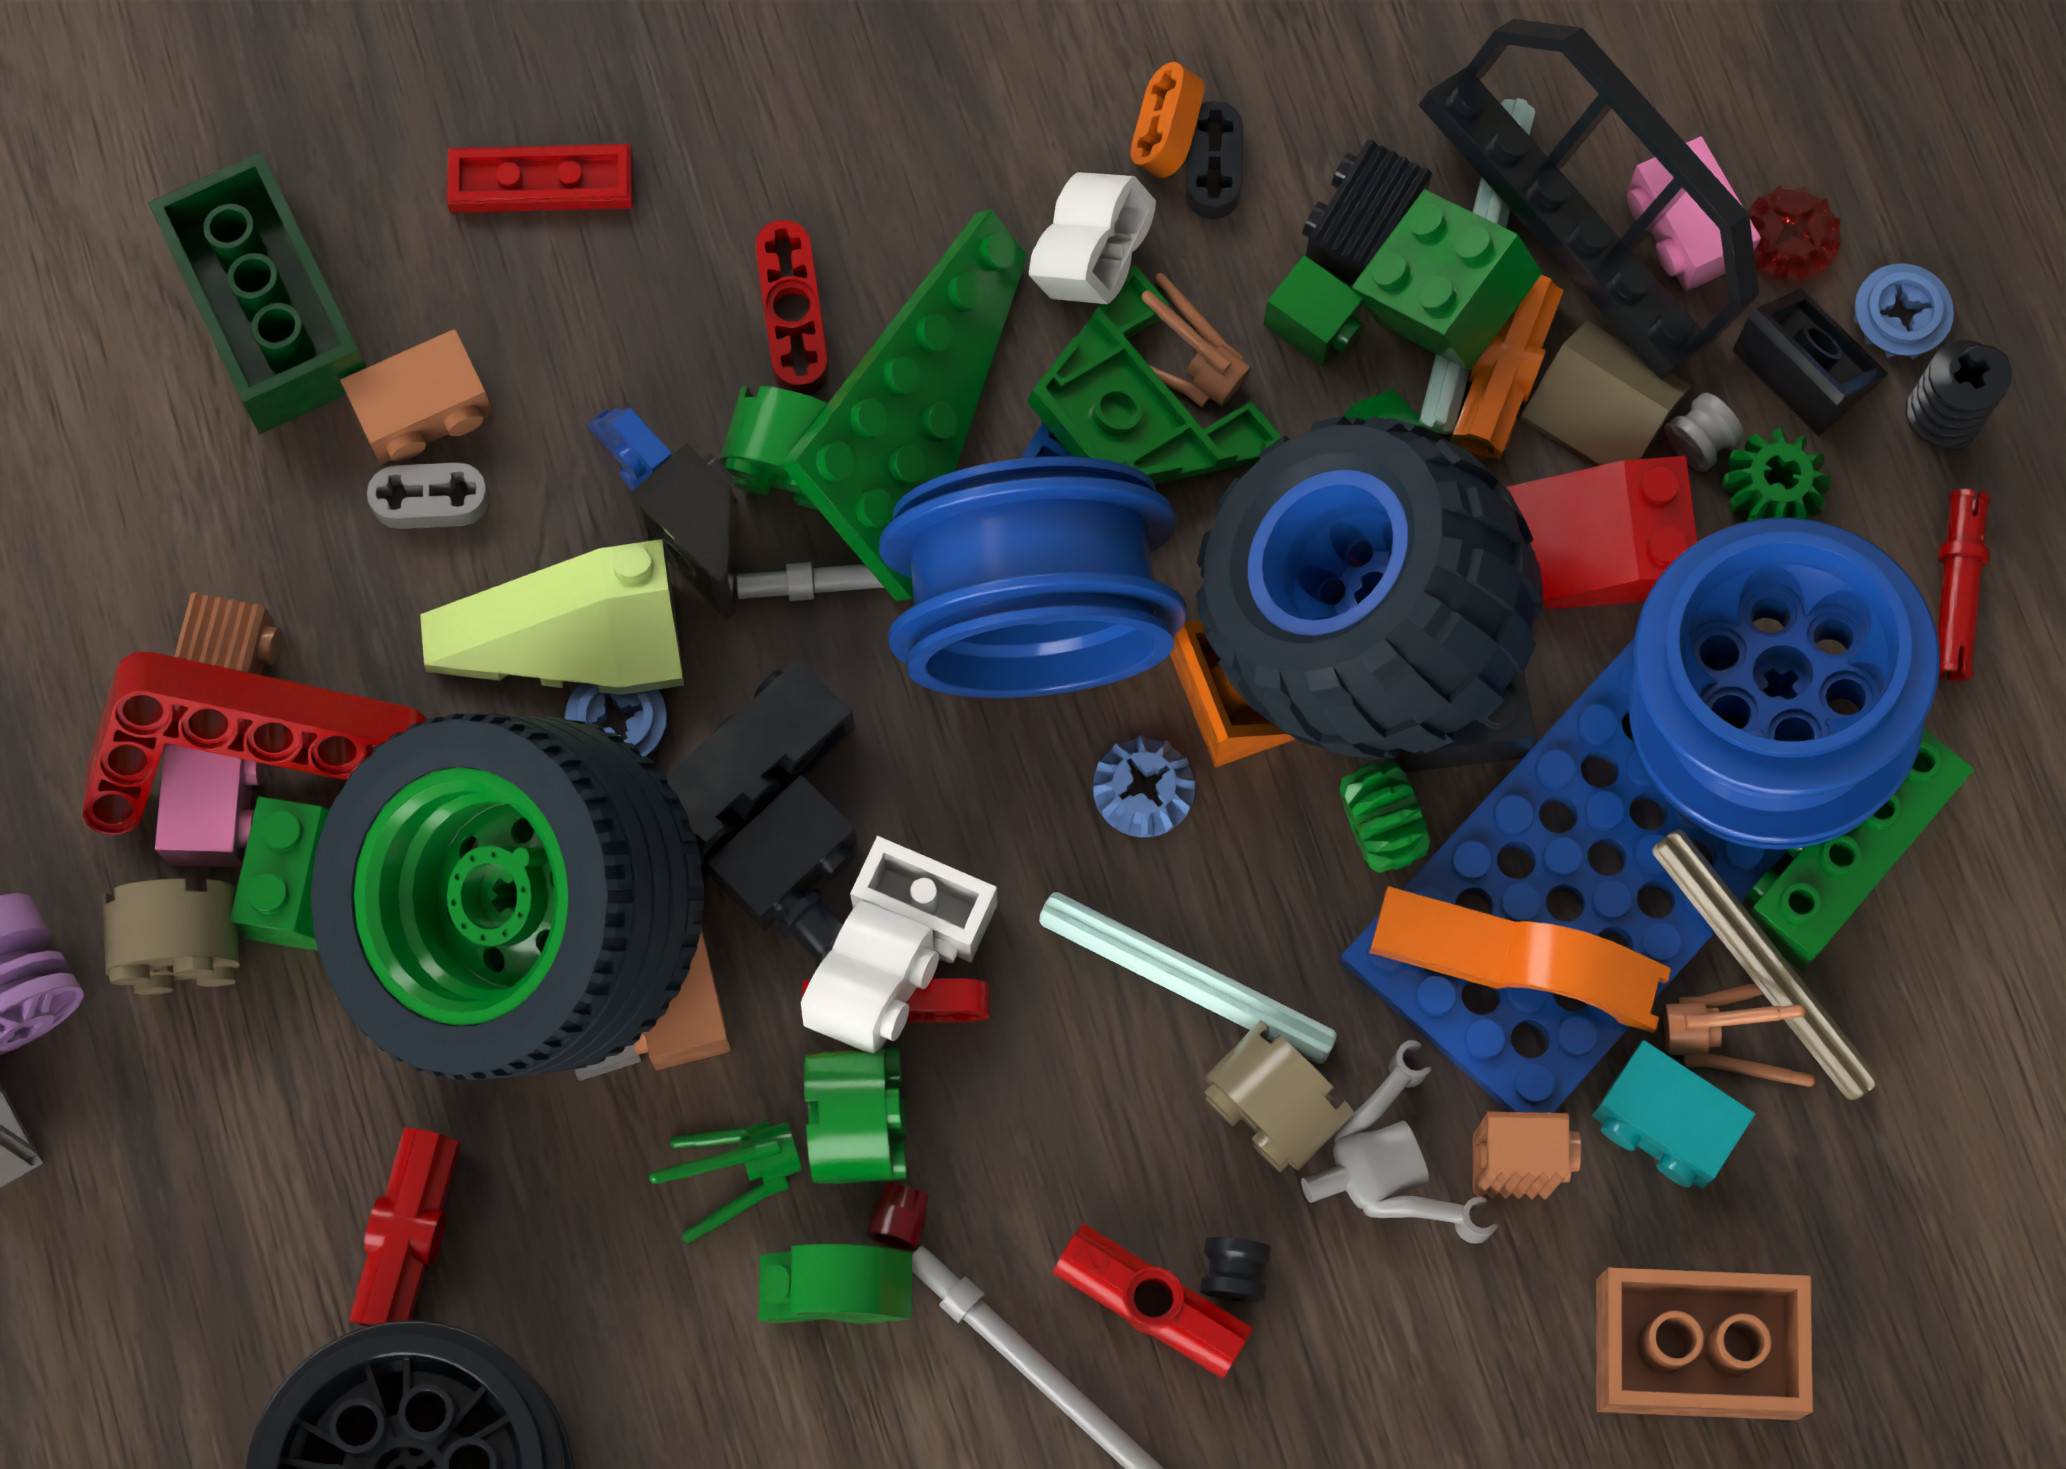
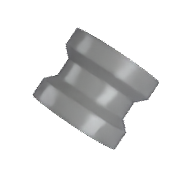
(1704, 432)

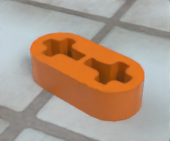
(1167, 120)

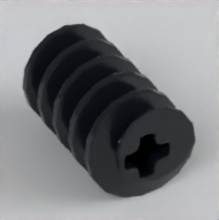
(1958, 393)

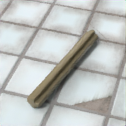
(1764, 963)

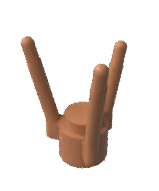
(1216, 367)
(1696, 1025)

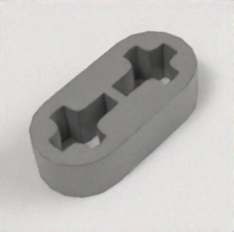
(428, 481)

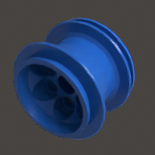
(1818, 588)

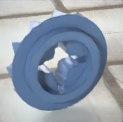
(1918, 291)
(643, 729)
(1138, 814)

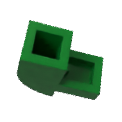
(835, 1284)

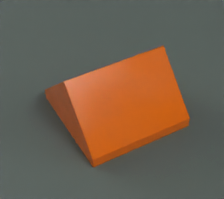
(1223, 717)

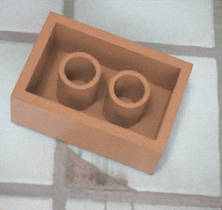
(1704, 1344)

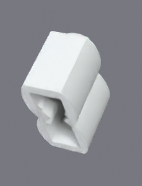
(1092, 237)
(869, 977)

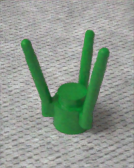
(764, 1153)

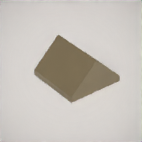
(1602, 399)

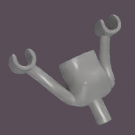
(1389, 1162)

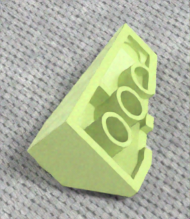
(579, 621)

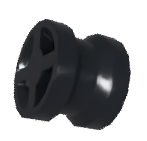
(1235, 1269)

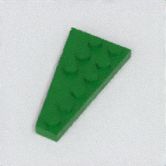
(911, 395)

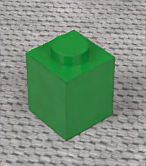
(1315, 312)

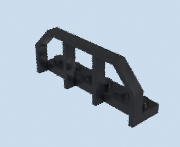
(1562, 216)

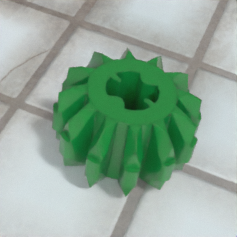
(1779, 463)
(1384, 816)

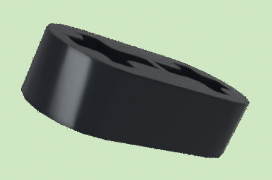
(1227, 160)

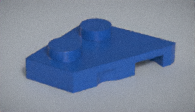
(630, 443)

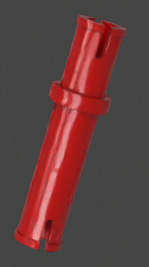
(1961, 579)

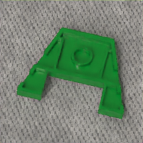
(1117, 409)

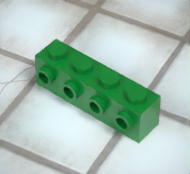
(1834, 877)

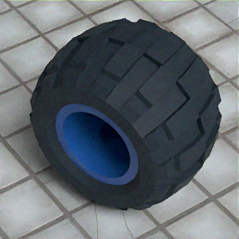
(1421, 628)

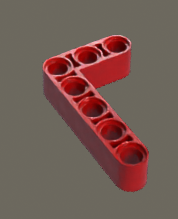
(222, 713)

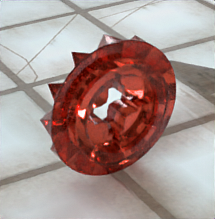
(1794, 257)

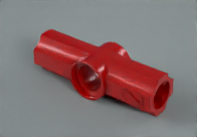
(405, 1228)
(1115, 1275)

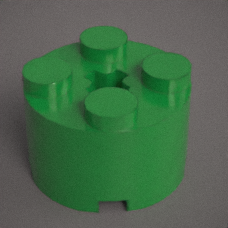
(763, 435)
(855, 1116)

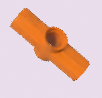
(1506, 374)

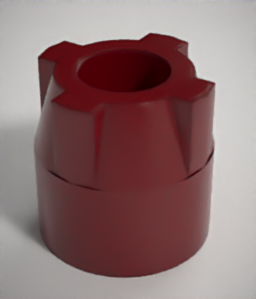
(899, 1217)

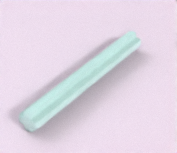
(1185, 976)

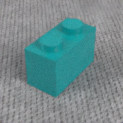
(1672, 1117)

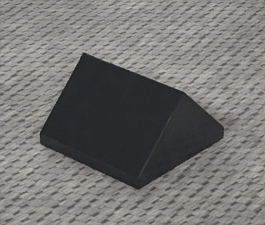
(1807, 359)

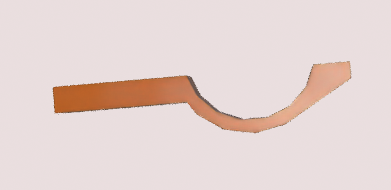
(1519, 955)

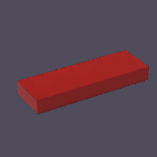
(540, 178)

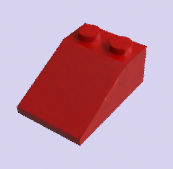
(1608, 529)

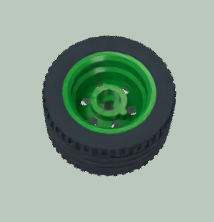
(574, 884)

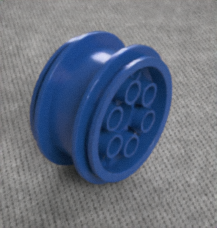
(1032, 577)

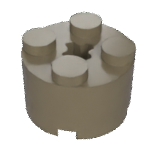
(170, 934)
(1277, 1097)

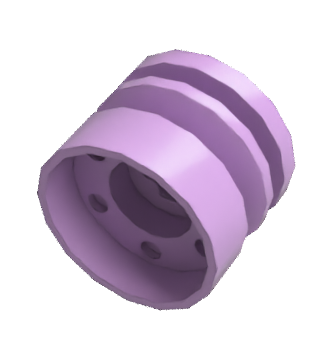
(33, 981)

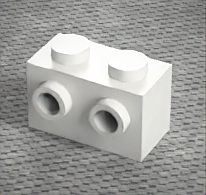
(930, 894)

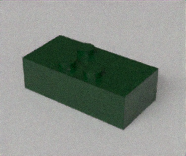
(259, 291)

